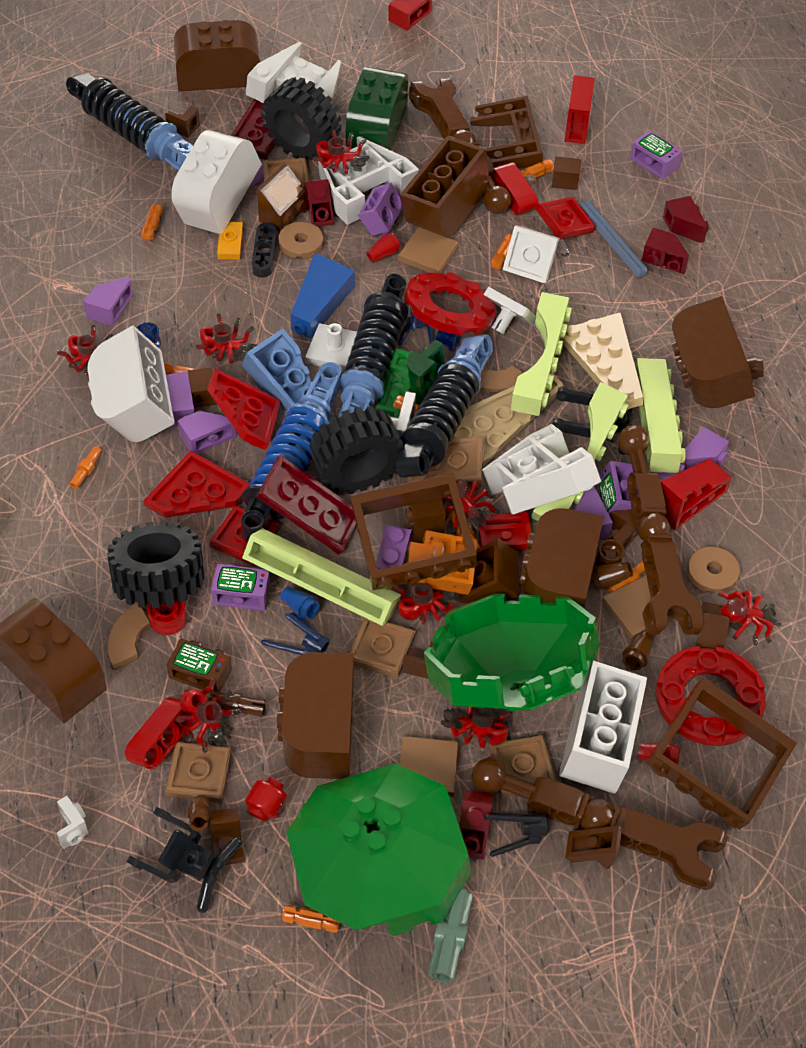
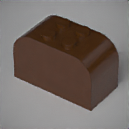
(215, 55)
(446, 187)
(711, 355)
(561, 555)
(50, 659)
(317, 715)

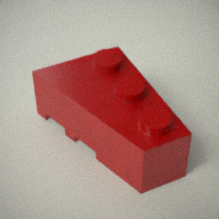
(693, 491)

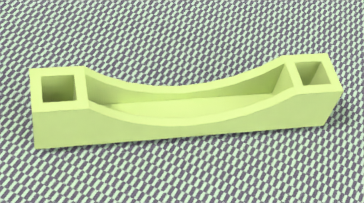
(531, 386)
(603, 412)

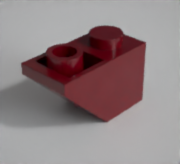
(319, 202)
(685, 219)
(665, 251)
(473, 822)

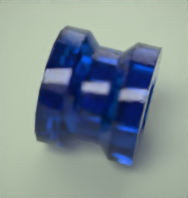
(151, 331)
(449, 340)

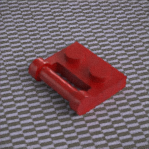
(513, 535)

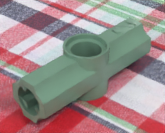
(450, 939)

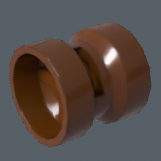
(610, 552)

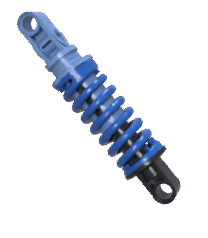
(292, 443)

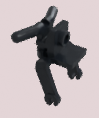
(565, 394)
(187, 857)

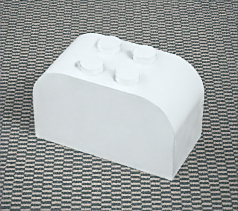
(214, 180)
(130, 385)
(603, 727)

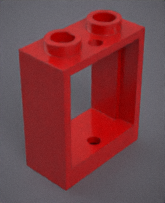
(579, 109)

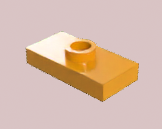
(230, 241)

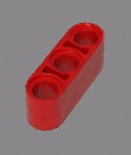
(522, 195)
(157, 735)

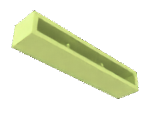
(659, 416)
(321, 576)

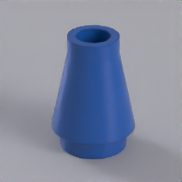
(301, 603)

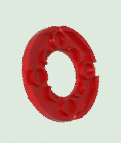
(476, 321)
(717, 662)

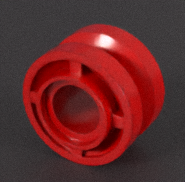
(170, 623)

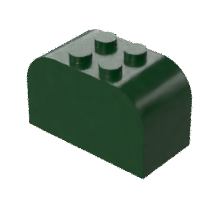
(377, 106)

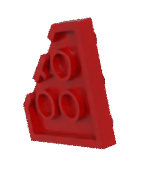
(245, 407)
(195, 487)

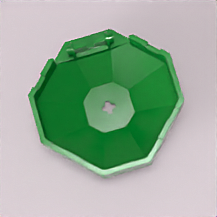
(509, 645)
(394, 874)

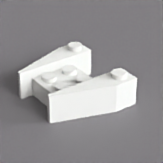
(286, 64)
(381, 168)
(540, 471)

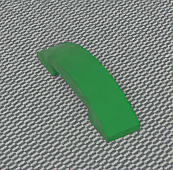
(397, 383)

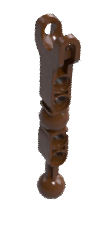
(450, 122)
(658, 549)
(639, 831)

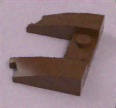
(519, 115)

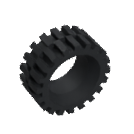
(310, 106)
(348, 435)
(156, 582)

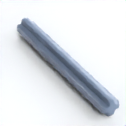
(614, 239)

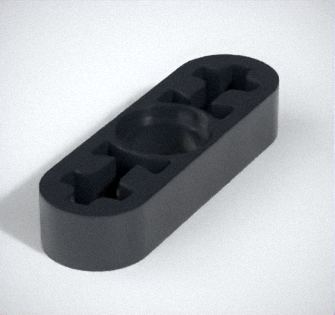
(268, 257)

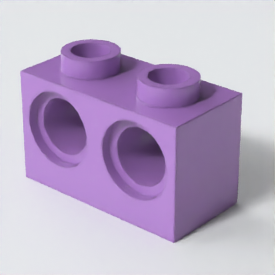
(381, 209)

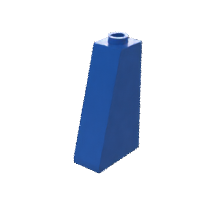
(320, 294)

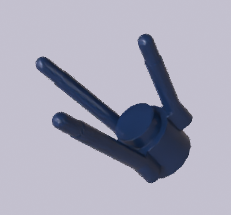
(416, 323)
(312, 641)

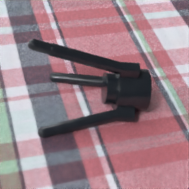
(531, 825)

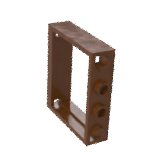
(407, 495)
(745, 721)

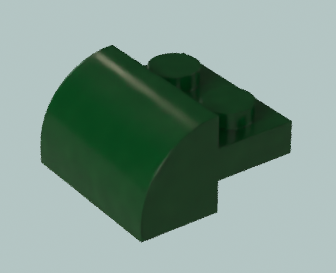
(424, 369)

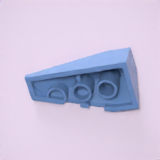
(279, 368)

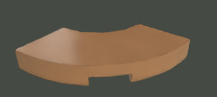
(498, 380)
(124, 636)

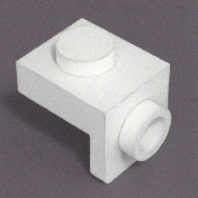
(76, 828)

